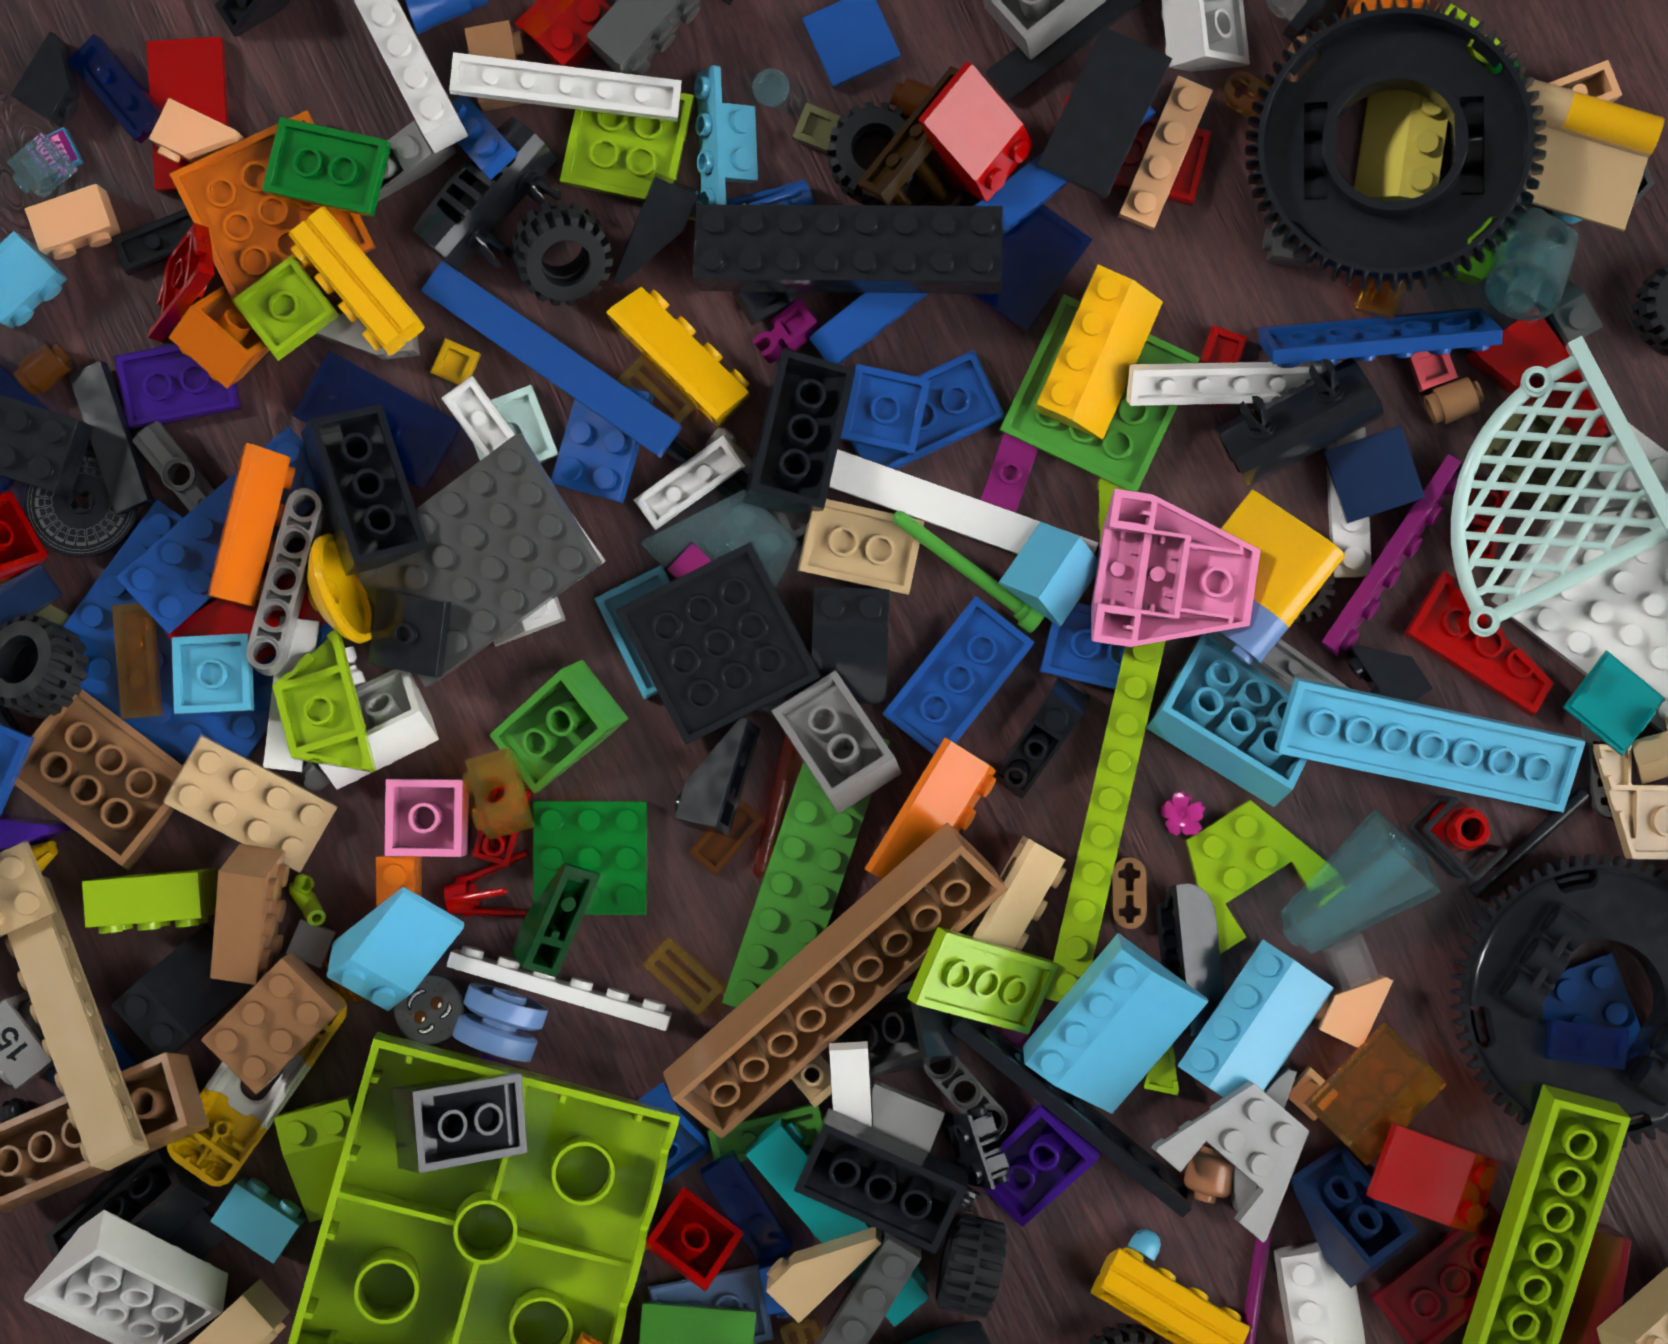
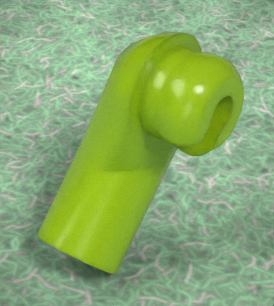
(307, 900)

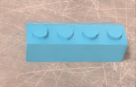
(1256, 1022)

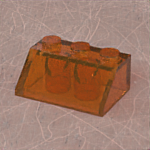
(1372, 1090)

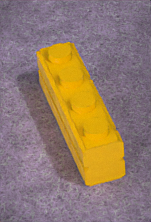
(356, 281)
(1163, 1304)

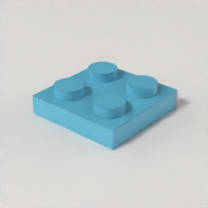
(212, 674)

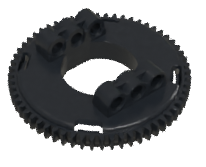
(1415, 237)
(1527, 949)

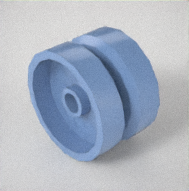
(500, 1022)

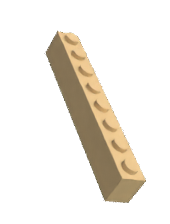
(76, 1041)

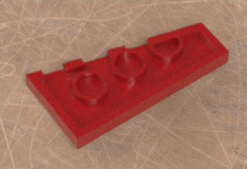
(1491, 661)

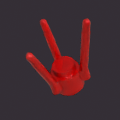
(464, 896)

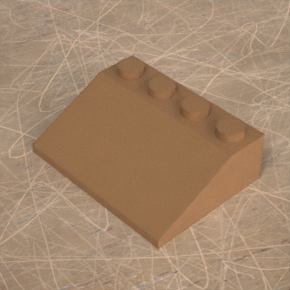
(100, 778)

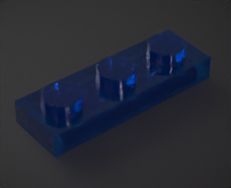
(116, 88)
(746, 1207)

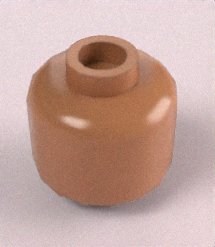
(1209, 1175)

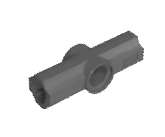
(166, 457)

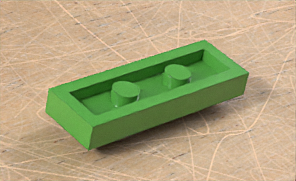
(804, 1116)

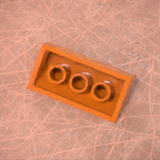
(250, 524)
(942, 795)

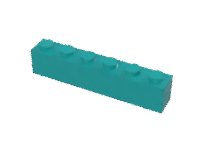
(780, 1158)

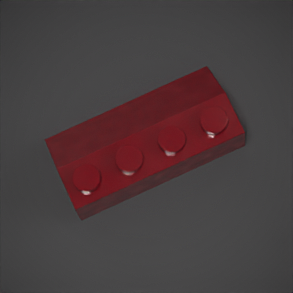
(1599, 1287)

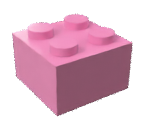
(426, 817)

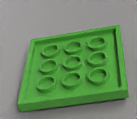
(1132, 433)

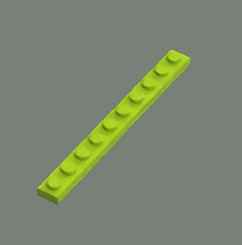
(1105, 816)

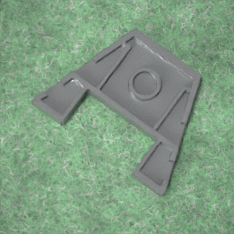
(1253, 1137)

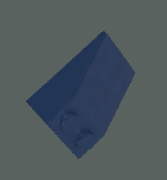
(1349, 1226)

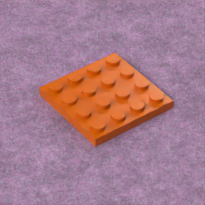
(243, 221)

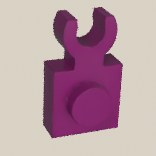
(791, 329)

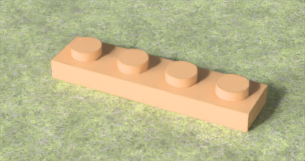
(1165, 153)

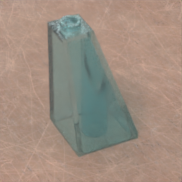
(1359, 886)

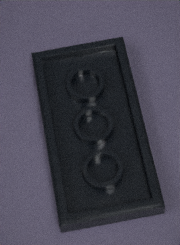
(1104, 112)

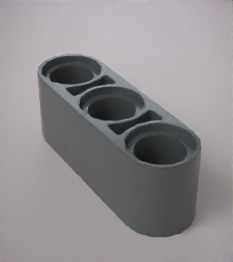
(957, 1072)

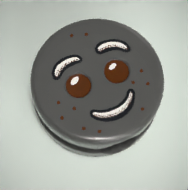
(431, 1009)

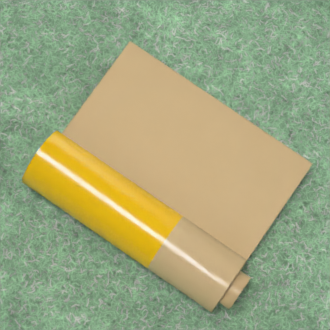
(1592, 155)

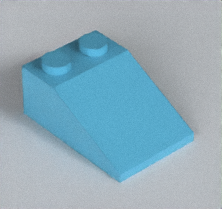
(392, 948)

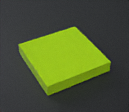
(285, 307)

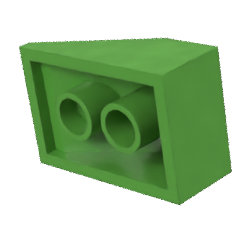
(559, 724)

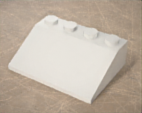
(129, 1285)

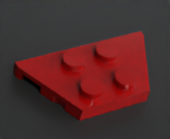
(184, 279)

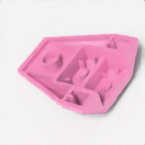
(1167, 574)

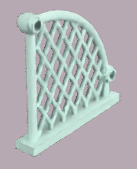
(1636, 462)

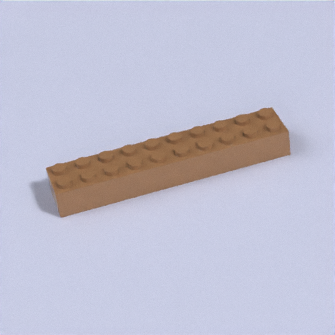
(832, 981)

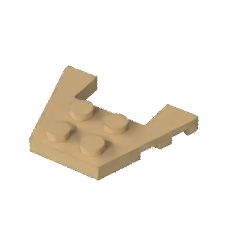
(1637, 810)

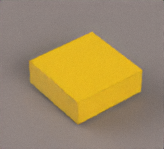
(455, 362)

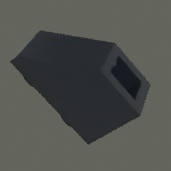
(1388, 673)

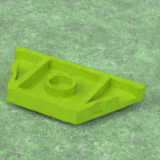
(323, 710)

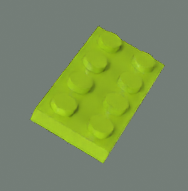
(982, 981)

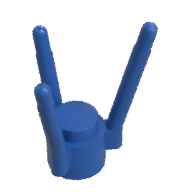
(788, 194)

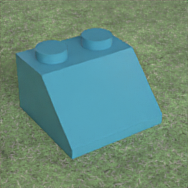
(25, 279)

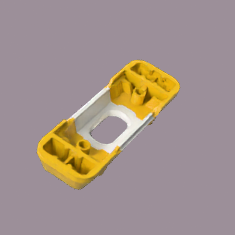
(239, 1122)

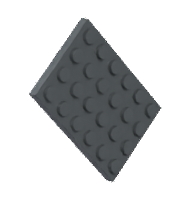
(494, 550)

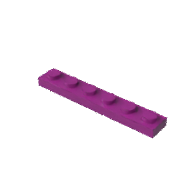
(1386, 568)

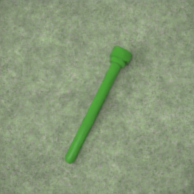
(1027, 616)

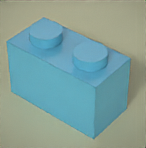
(259, 1218)

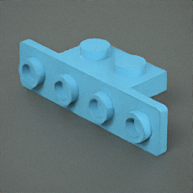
(725, 139)

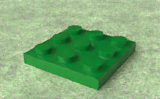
(596, 837)

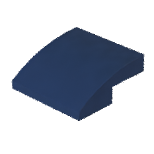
(1373, 474)

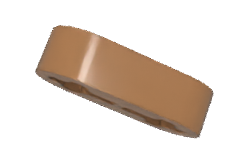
(1138, 893)

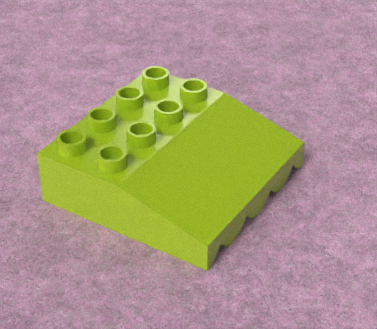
(489, 1246)

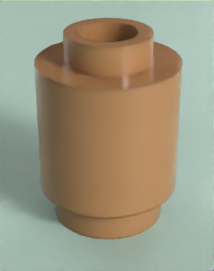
(1454, 401)

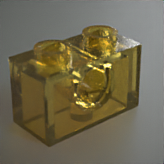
(513, 810)

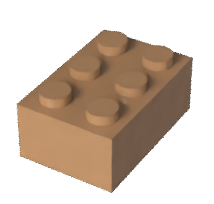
(248, 914)
(273, 1022)

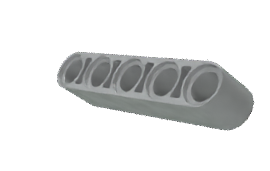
(288, 600)

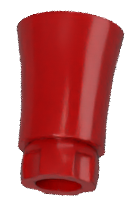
(1449, 827)

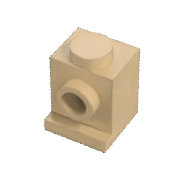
(820, 1088)

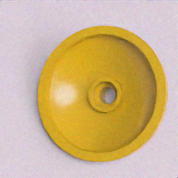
(336, 596)

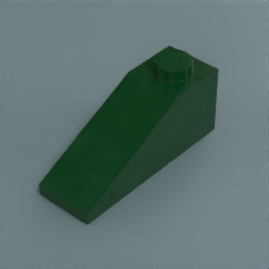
(554, 920)

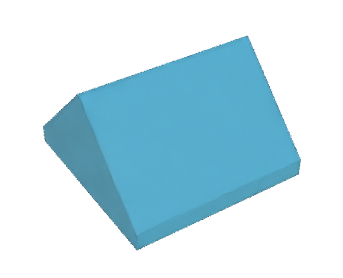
(1051, 572)

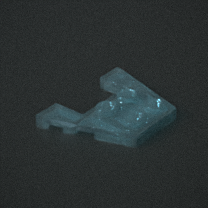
(725, 529)

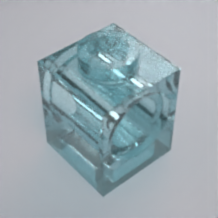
(41, 166)

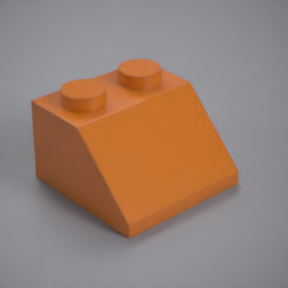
(219, 338)

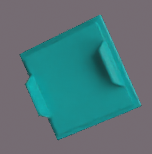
(1614, 703)

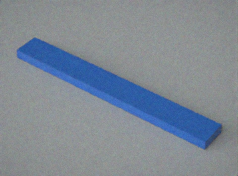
(551, 359)

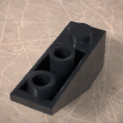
(1041, 737)

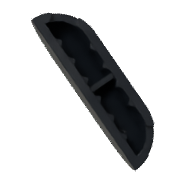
(1191, 945)

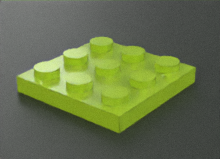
(624, 152)

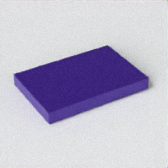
(169, 388)

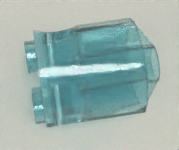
(1532, 267)

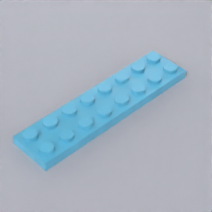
(1429, 745)

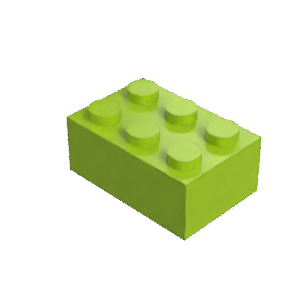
(150, 900)

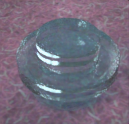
(771, 87)

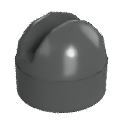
(314, 777)

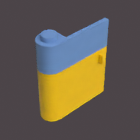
(1289, 573)

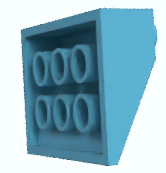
(1228, 720)
(1112, 1026)

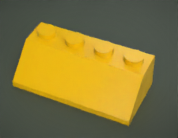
(1098, 352)
(679, 355)

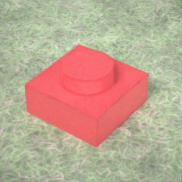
(1431, 369)

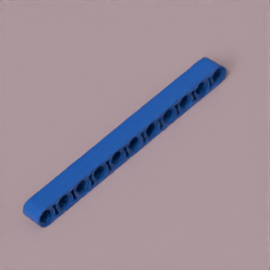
(877, 311)

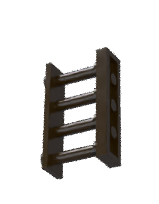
(907, 154)

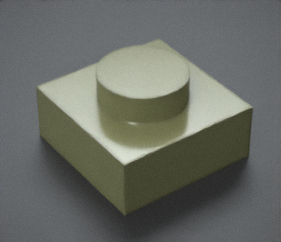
(815, 127)

